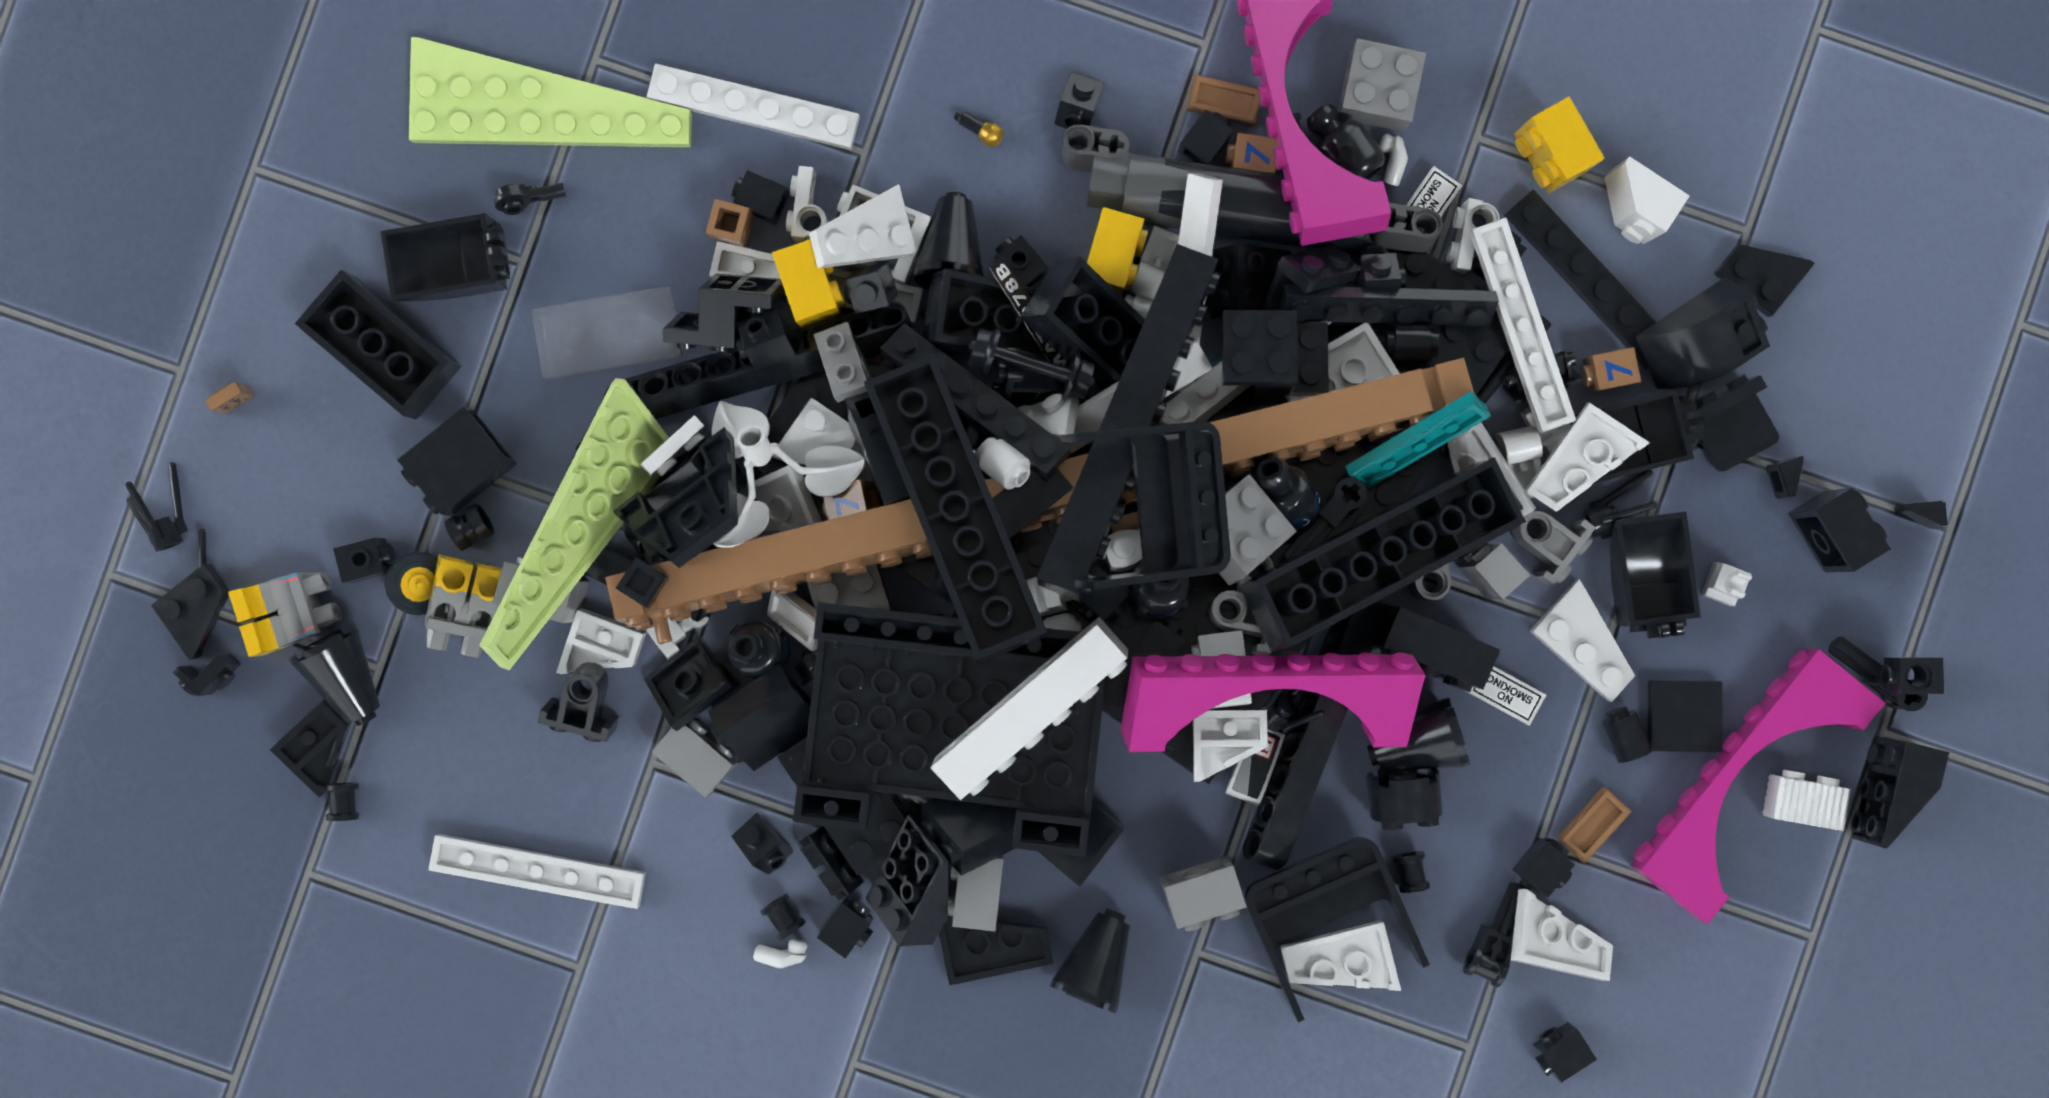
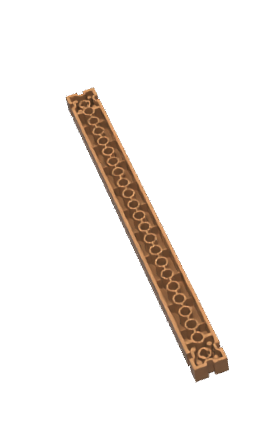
(895, 531)

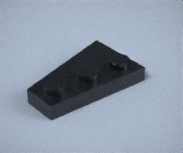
(985, 954)

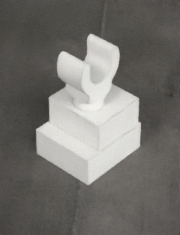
(1726, 583)
(677, 632)

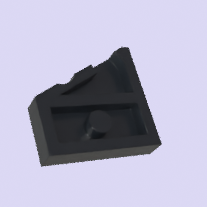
(313, 746)

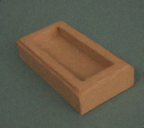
(1231, 100)
(1593, 824)

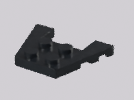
(694, 515)

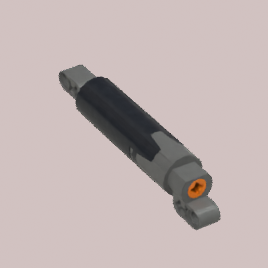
(1249, 200)

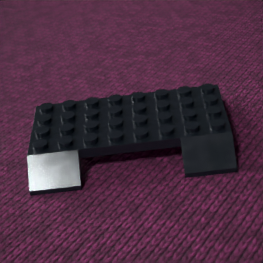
(907, 686)

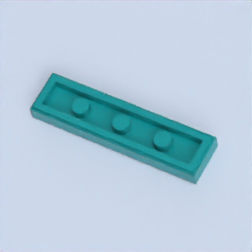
(1419, 440)

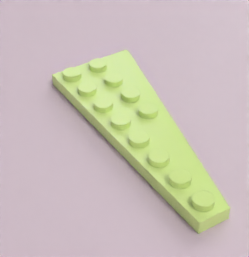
(493, 101)
(578, 520)

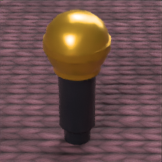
(989, 133)

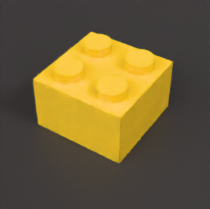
(1558, 145)
(1114, 246)
(807, 288)

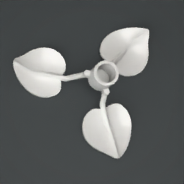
(827, 469)

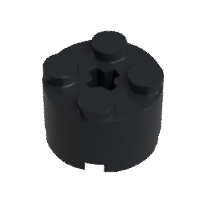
(1405, 798)

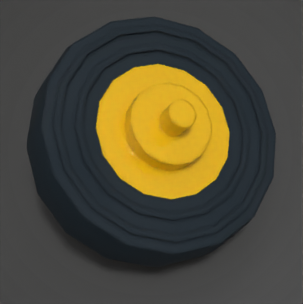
(411, 582)

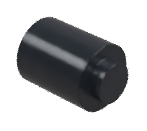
(1626, 735)

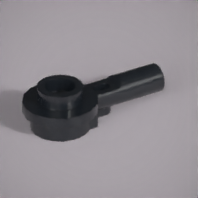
(514, 198)

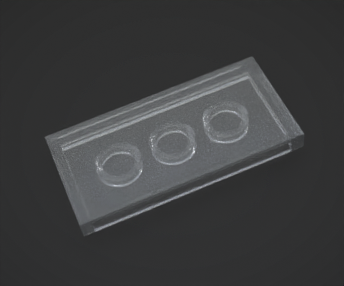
(604, 332)

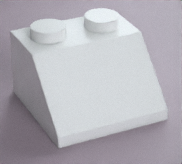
(1642, 201)

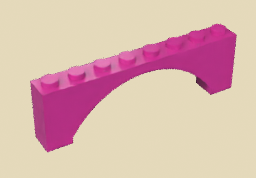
(1323, 196)
(1175, 690)
(1683, 850)

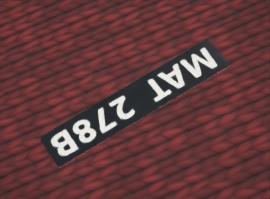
(1020, 300)

